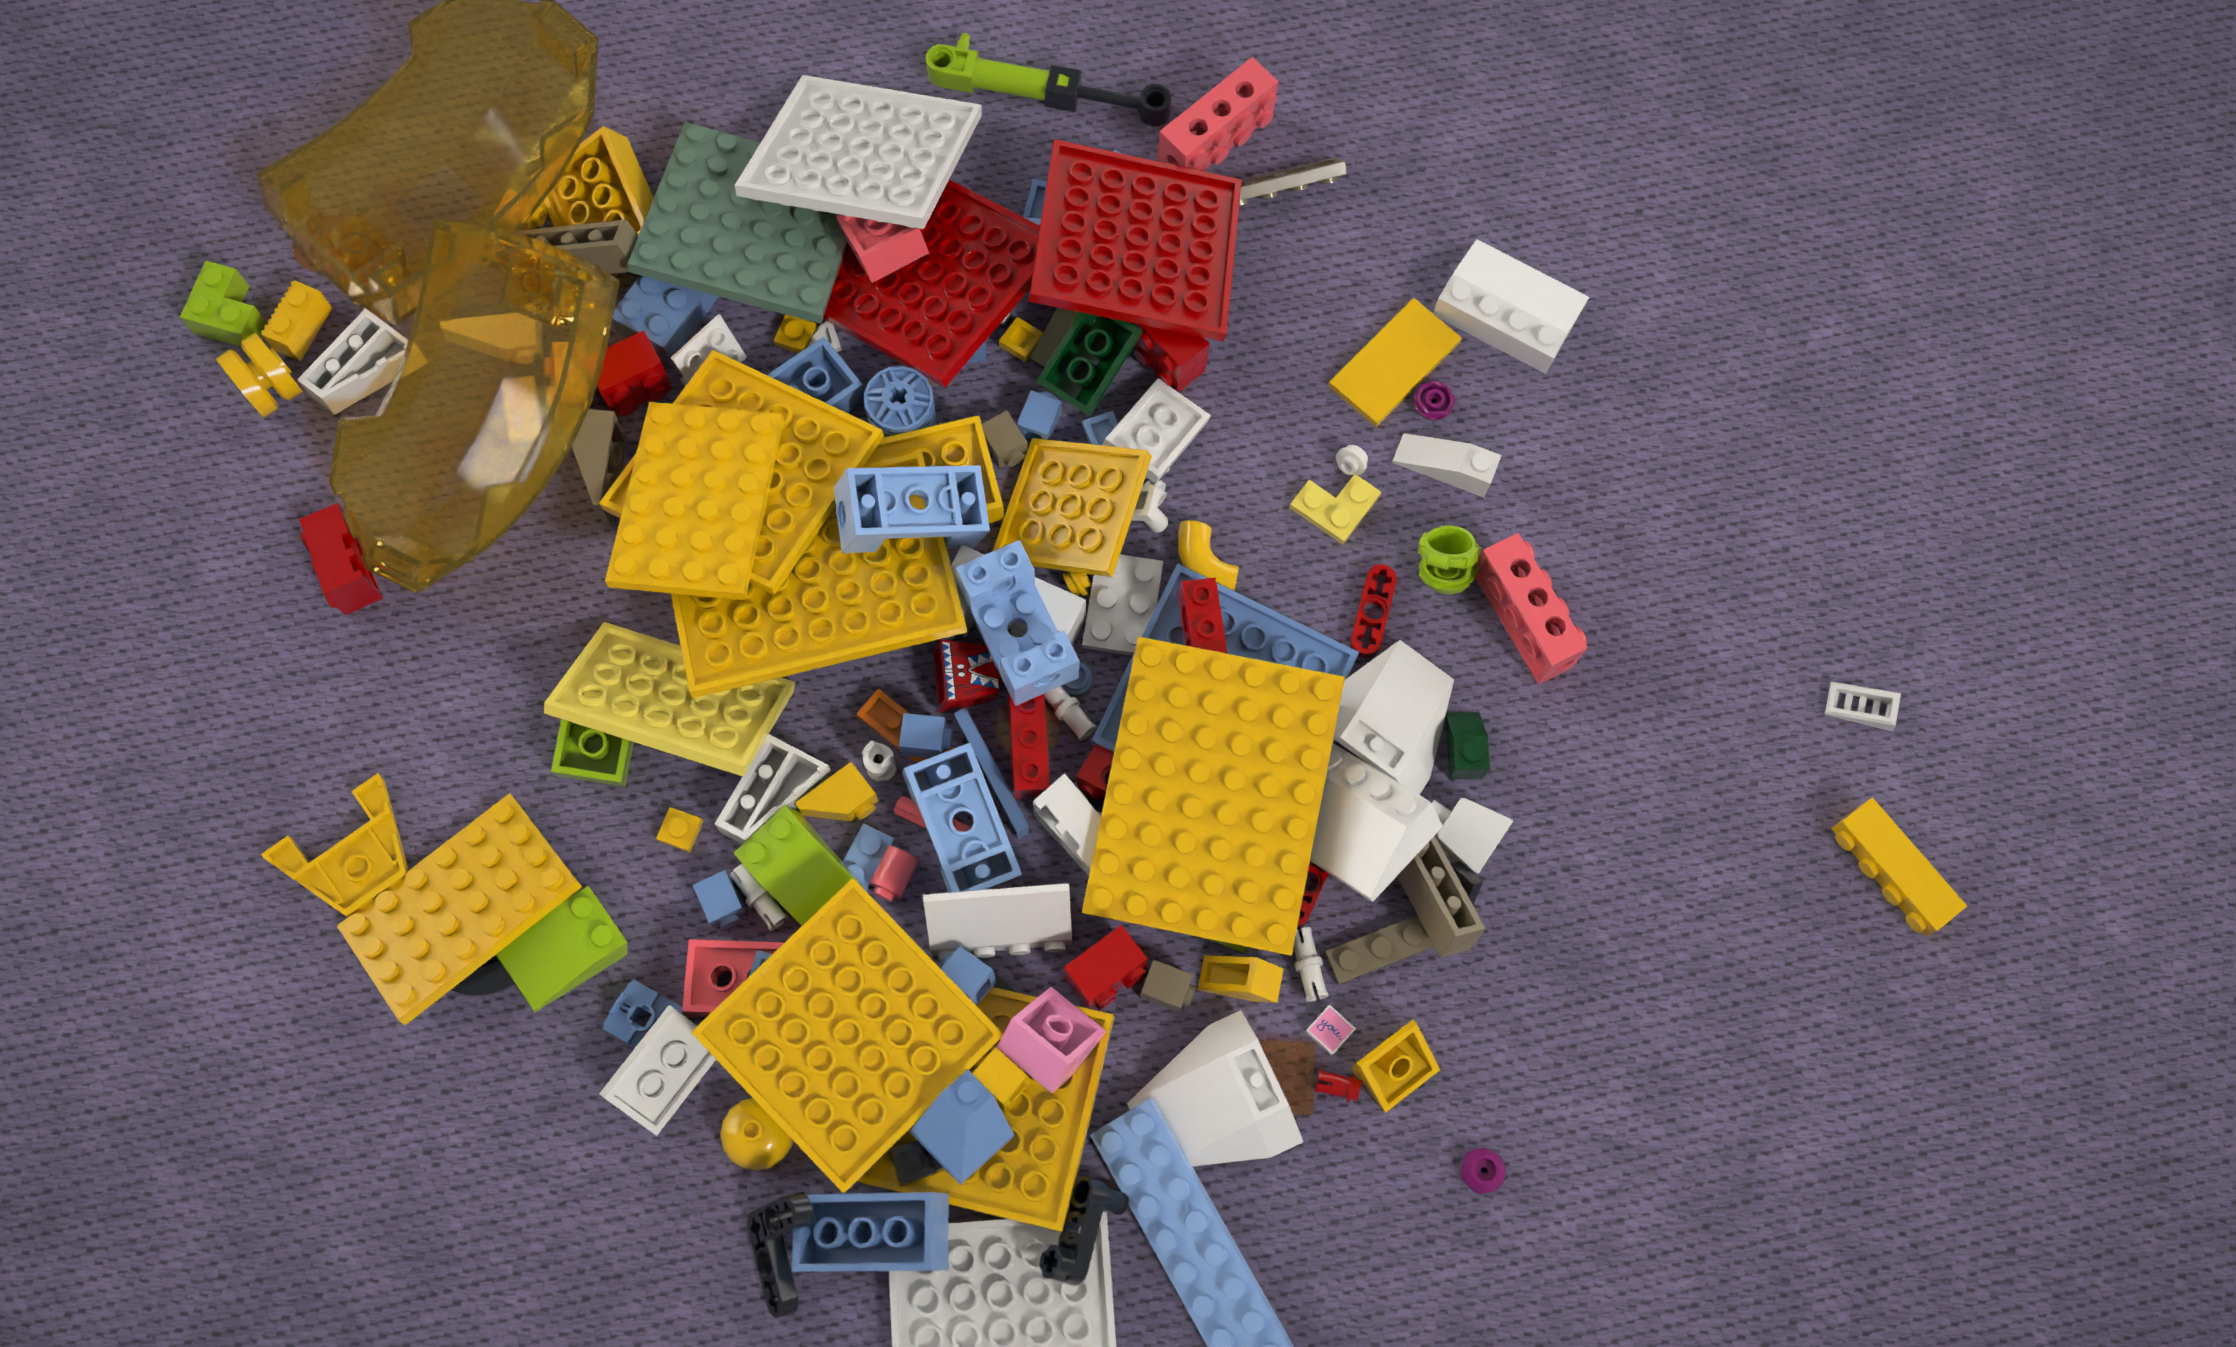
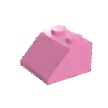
(1050, 1039)

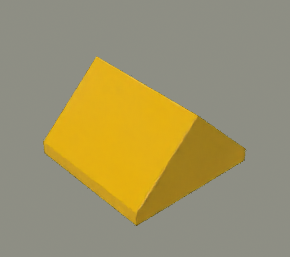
(1397, 1066)

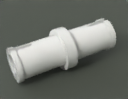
(1069, 711)
(759, 898)
(1309, 965)

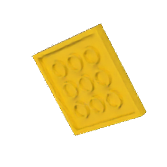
(1074, 504)

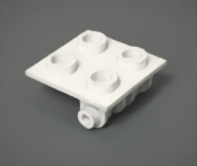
(714, 337)

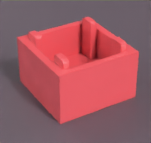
(882, 245)

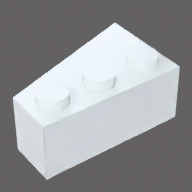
(355, 363)
(774, 779)
(1069, 819)

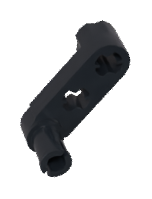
(1072, 1256)

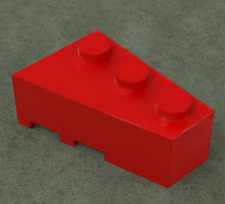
(338, 560)

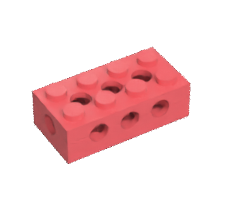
(1220, 119)
(1520, 608)
(710, 960)

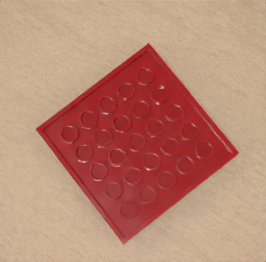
(1137, 241)
(948, 300)

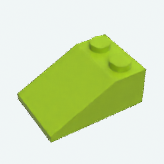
(794, 864)
(563, 949)

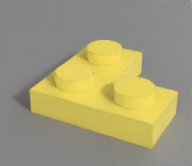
(1336, 515)

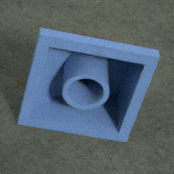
(963, 1127)

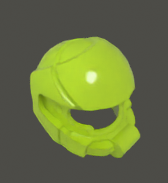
(1448, 559)

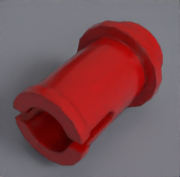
(1341, 1085)

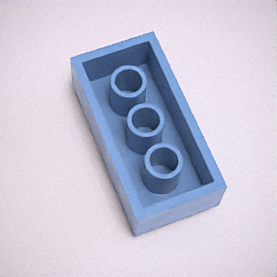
(663, 311)
(822, 375)
(874, 1233)

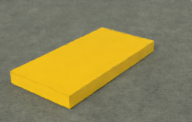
(1394, 362)

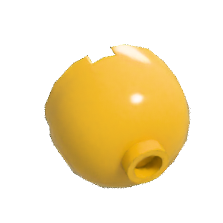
(753, 1137)

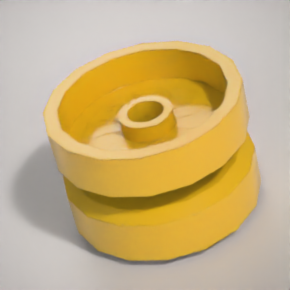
(260, 374)

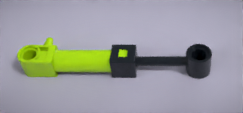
(1058, 87)

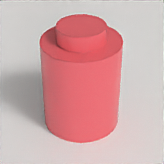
(893, 873)

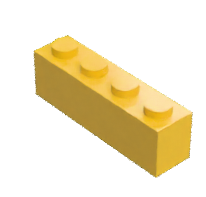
(1898, 868)

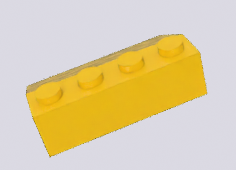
(601, 184)
(949, 445)

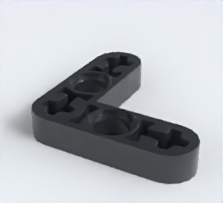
(766, 1231)

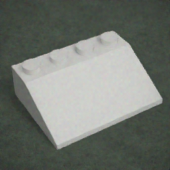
(1510, 305)
(1368, 825)
(999, 920)

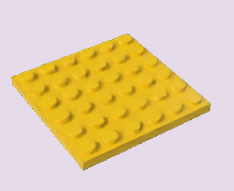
(810, 459)
(847, 1034)
(1038, 1167)

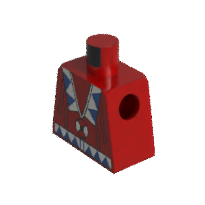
(964, 675)

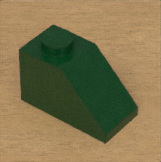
(1467, 745)

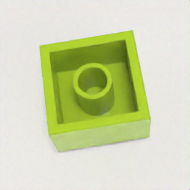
(591, 755)

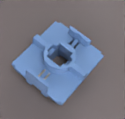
(638, 998)

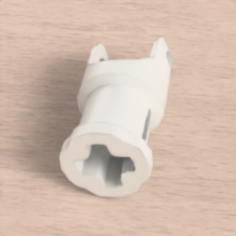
(881, 752)

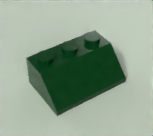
(1088, 359)

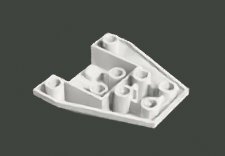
(1395, 714)
(1223, 1097)

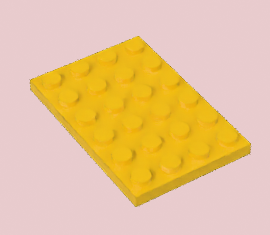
(695, 501)
(458, 908)

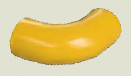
(1197, 555)

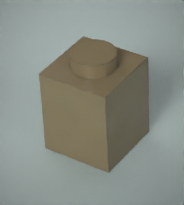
(1004, 440)
(1168, 986)

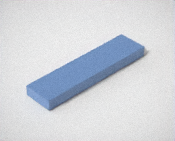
(992, 774)

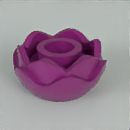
(1434, 391)
(1472, 1175)

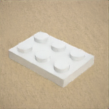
(1159, 423)
(1122, 605)
(659, 1072)

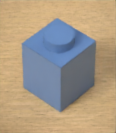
(1040, 416)
(924, 736)
(720, 900)
(968, 974)

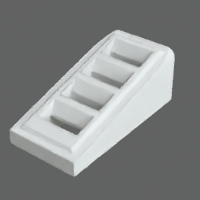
(1885, 722)

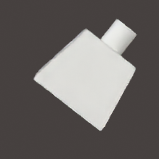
(1470, 832)

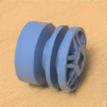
(899, 401)

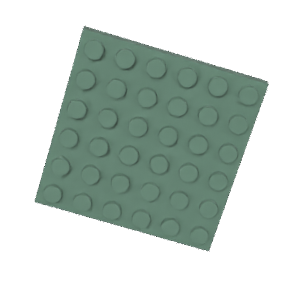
(733, 244)

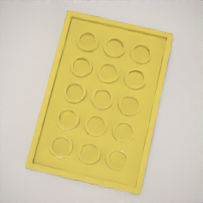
(642, 694)

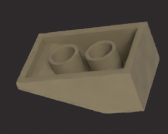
(600, 455)

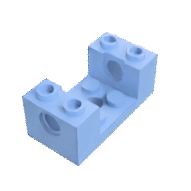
(876, 506)
(1001, 592)
(954, 785)

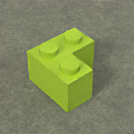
(217, 306)

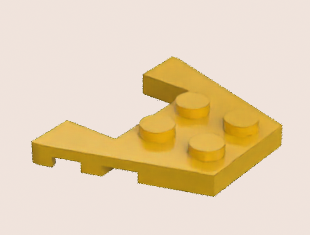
(358, 865)

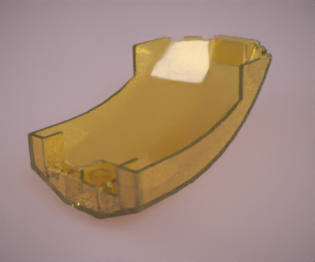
(457, 133)
(480, 402)

